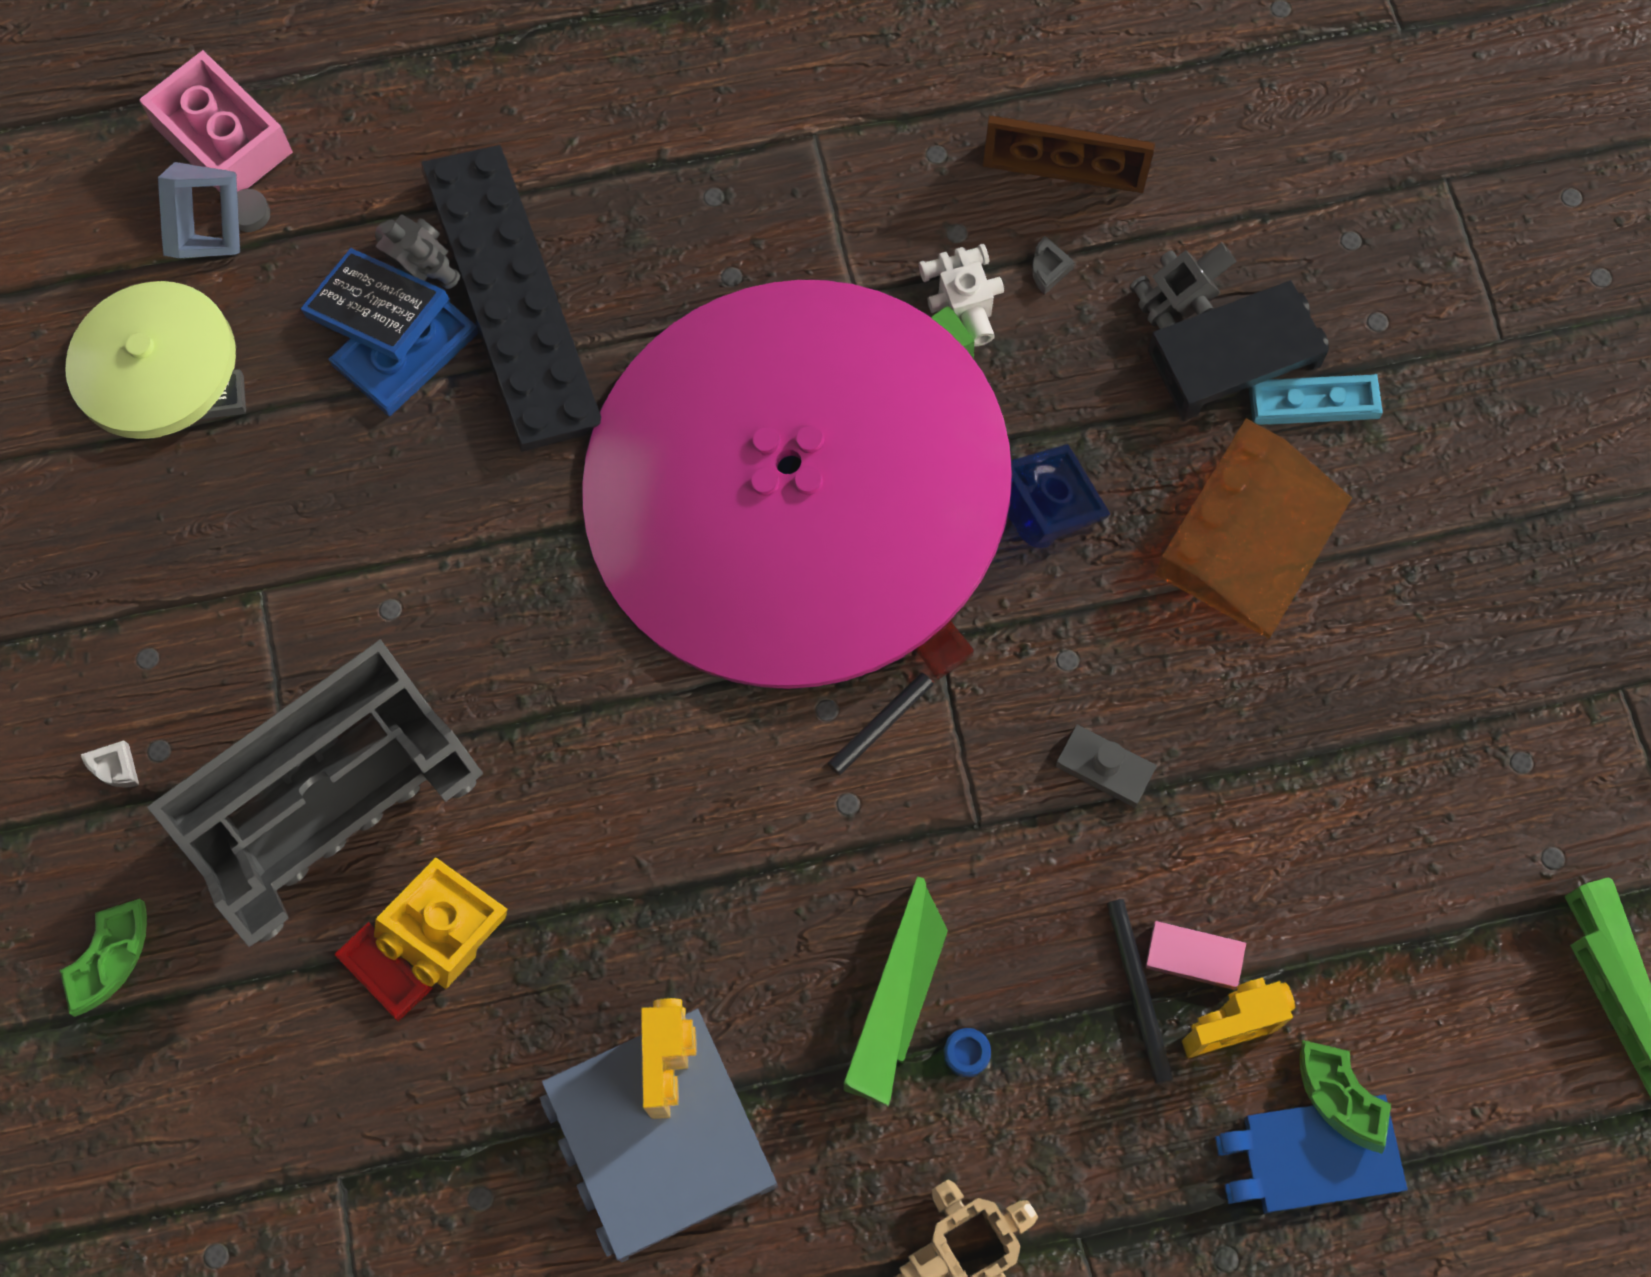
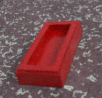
(386, 979)

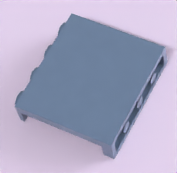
(649, 1172)

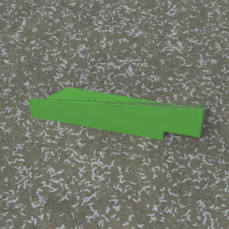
(1615, 968)
(898, 998)

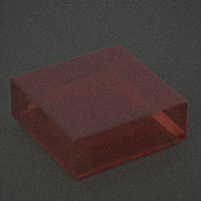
(945, 650)

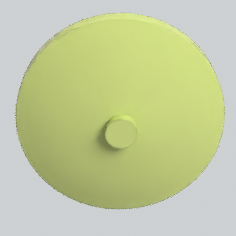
(150, 359)

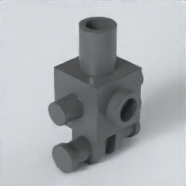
(415, 250)
(1183, 285)

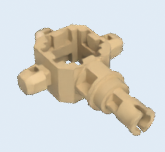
(937, 1258)

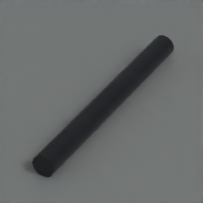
(1139, 991)

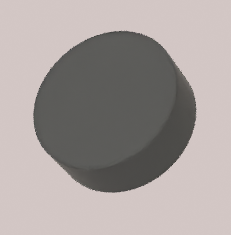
(252, 210)

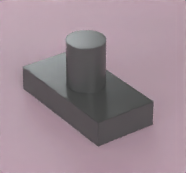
(1106, 766)

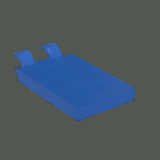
(1307, 1163)

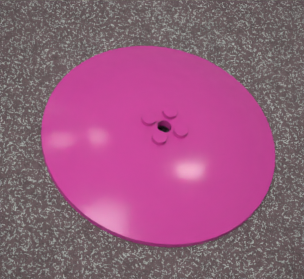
(815, 566)

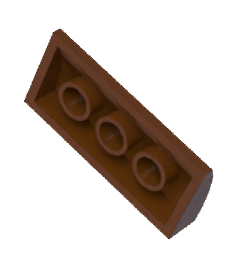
(1067, 154)

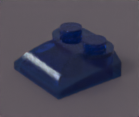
(1052, 496)

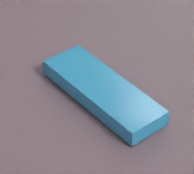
(1316, 399)

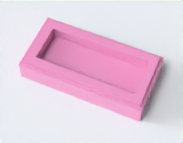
(1195, 955)

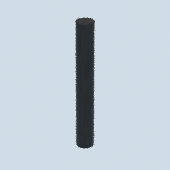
(880, 723)

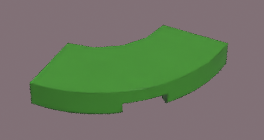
(108, 959)
(1341, 1098)

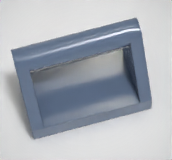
(177, 211)

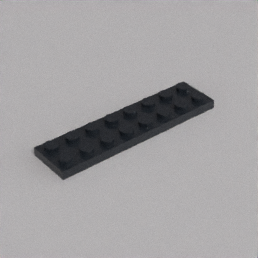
(511, 298)

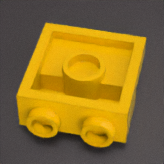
(438, 924)
(1249, 1014)
(666, 1045)

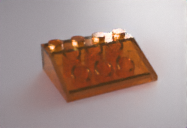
(1254, 530)

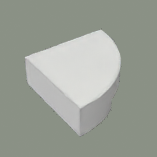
(112, 765)

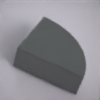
(1050, 265)

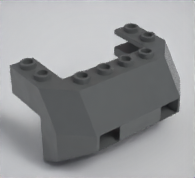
(312, 785)

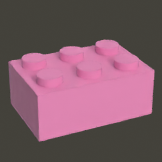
(216, 121)

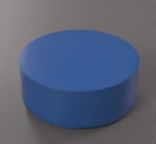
(967, 1052)

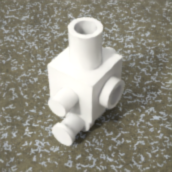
(964, 289)

